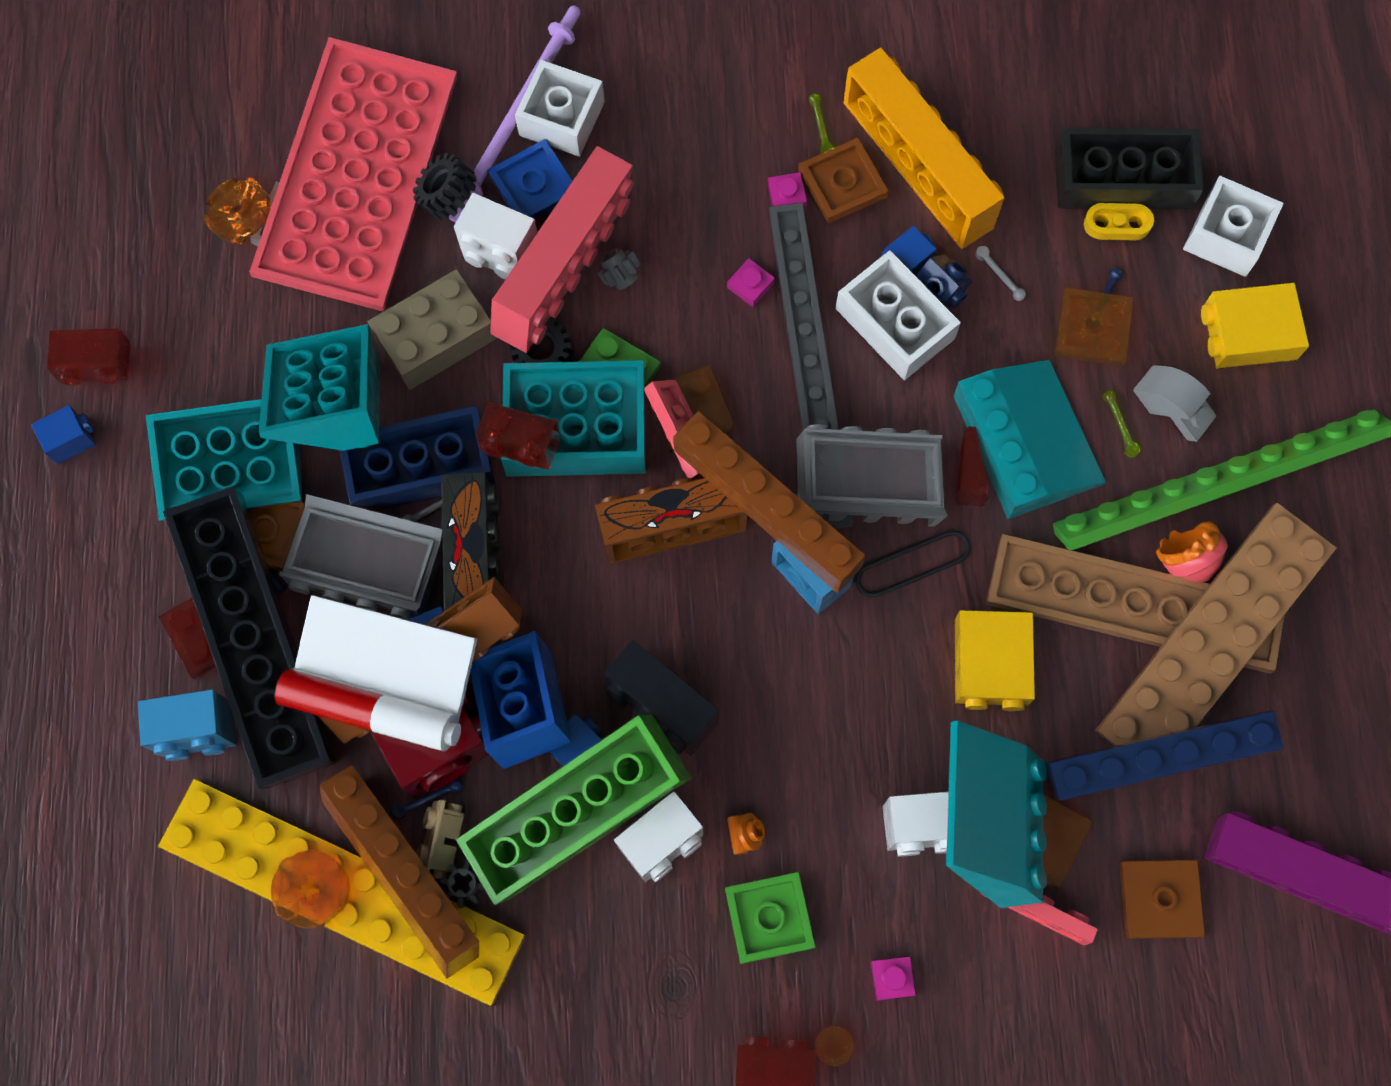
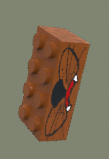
(666, 519)

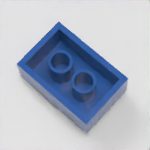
(519, 701)

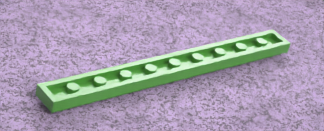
(1222, 479)

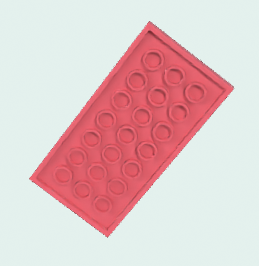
(353, 174)

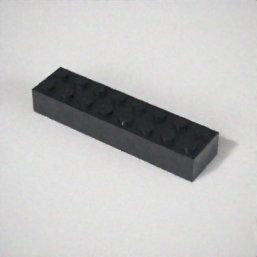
(246, 635)

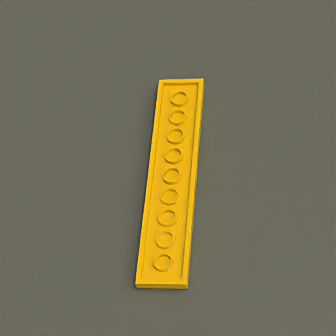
(250, 845)

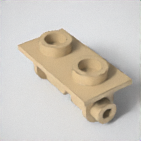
(440, 824)

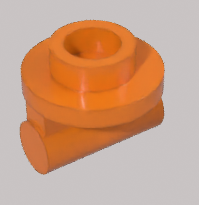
(745, 833)

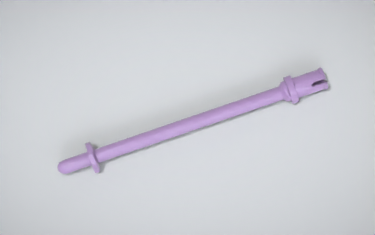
(561, 35)

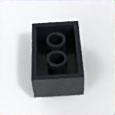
(654, 689)

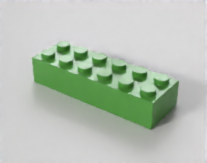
(573, 808)

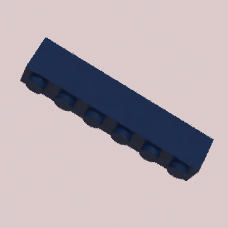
(1163, 755)

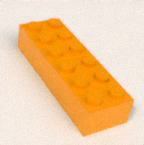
(922, 148)

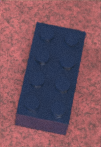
(412, 458)

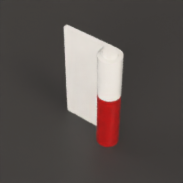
(379, 673)

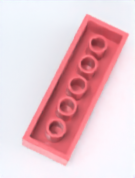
(561, 250)

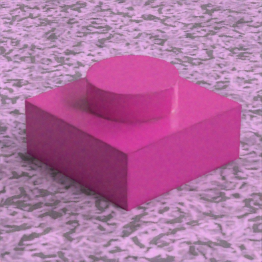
(786, 190)
(750, 282)
(893, 978)

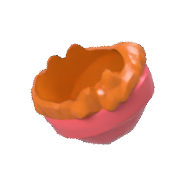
(1194, 553)

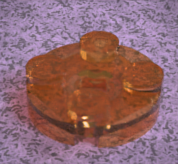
(248, 220)
(294, 873)

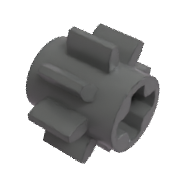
(619, 268)
(453, 884)

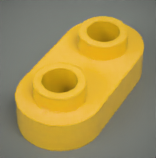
(1116, 221)

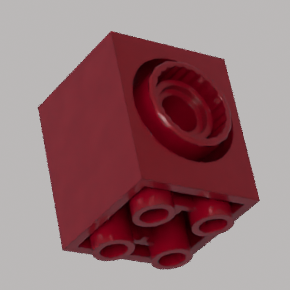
(428, 769)

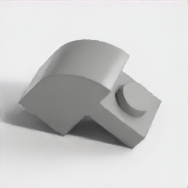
(1179, 396)

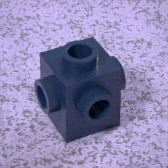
(945, 280)

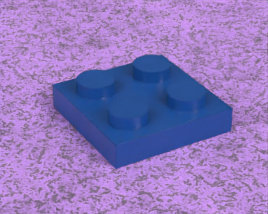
(531, 180)

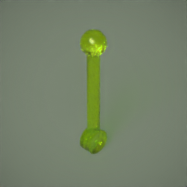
(815, 101)
(1131, 449)

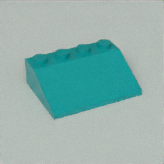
(323, 390)
(596, 413)
(1027, 436)
(220, 448)
(996, 816)

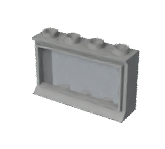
(871, 473)
(364, 558)

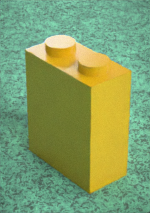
(1254, 325)
(994, 659)

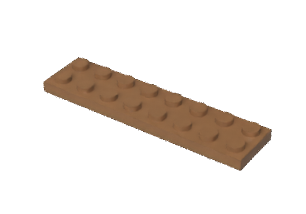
(1101, 595)
(1220, 630)

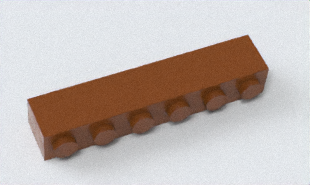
(768, 502)
(483, 614)
(400, 871)

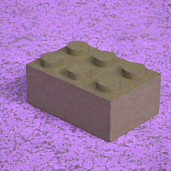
(432, 329)

